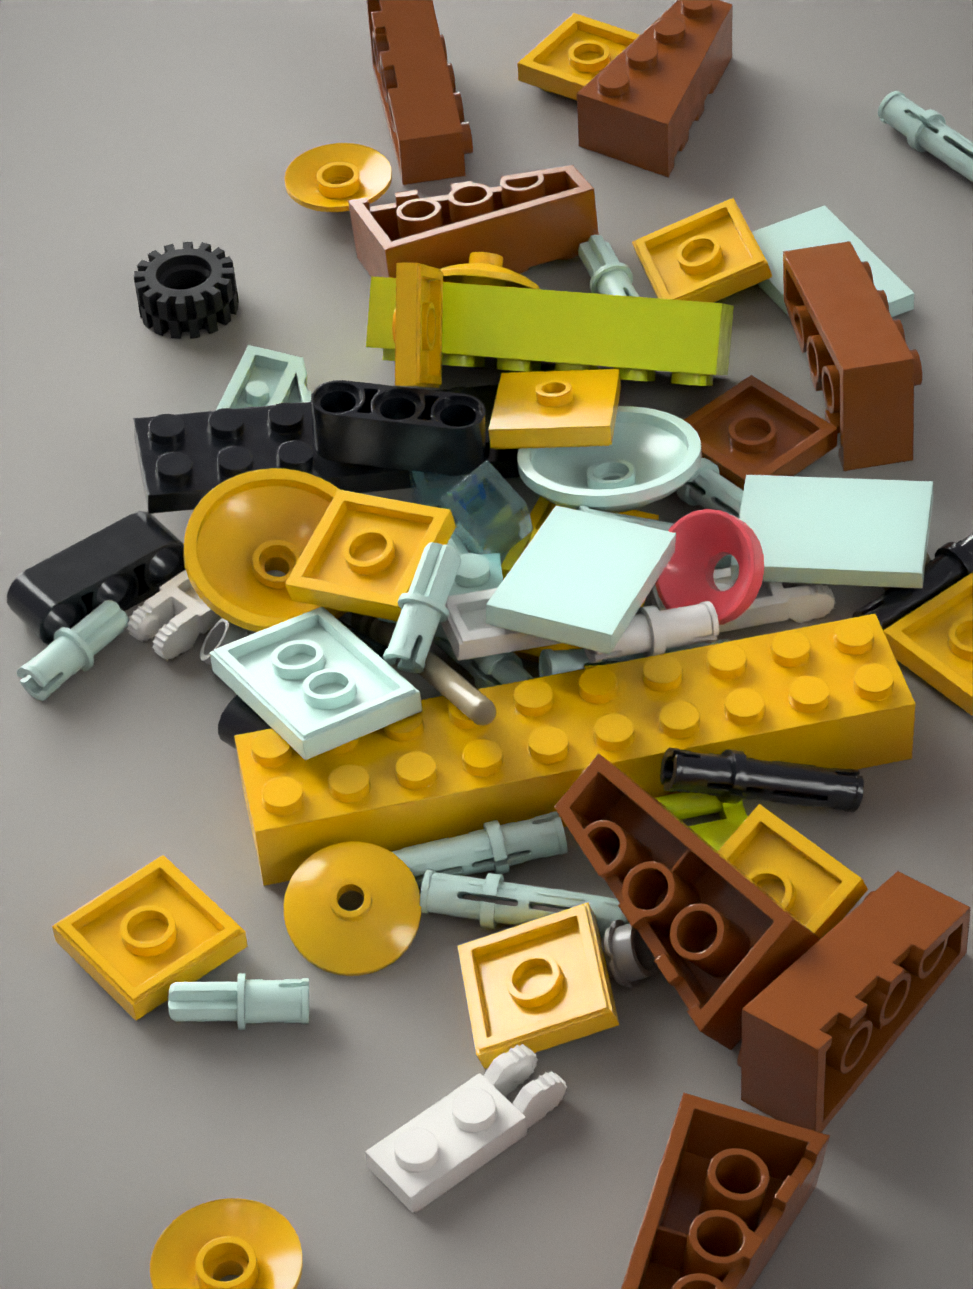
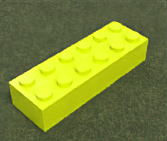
(569, 329)

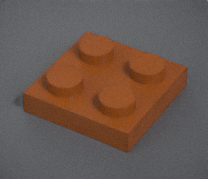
(760, 433)

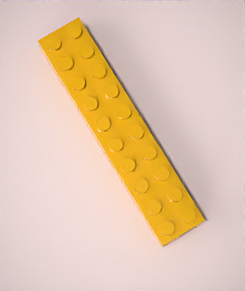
(784, 696)

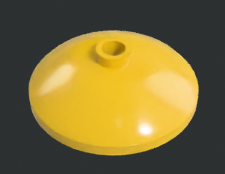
(248, 529)

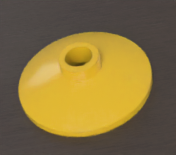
(337, 173)
(486, 269)
(357, 939)
(227, 1240)

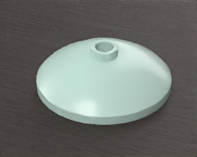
(646, 462)

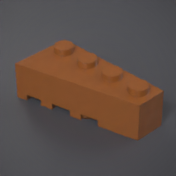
(657, 86)
(418, 90)
(524, 220)
(853, 353)
(695, 910)
(848, 1001)
(722, 1197)

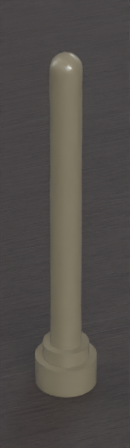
(436, 673)

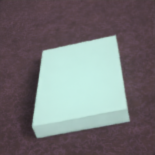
(817, 229)
(839, 529)
(581, 579)
(315, 682)

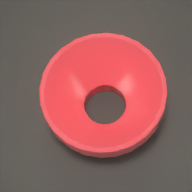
(700, 543)

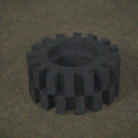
(186, 290)

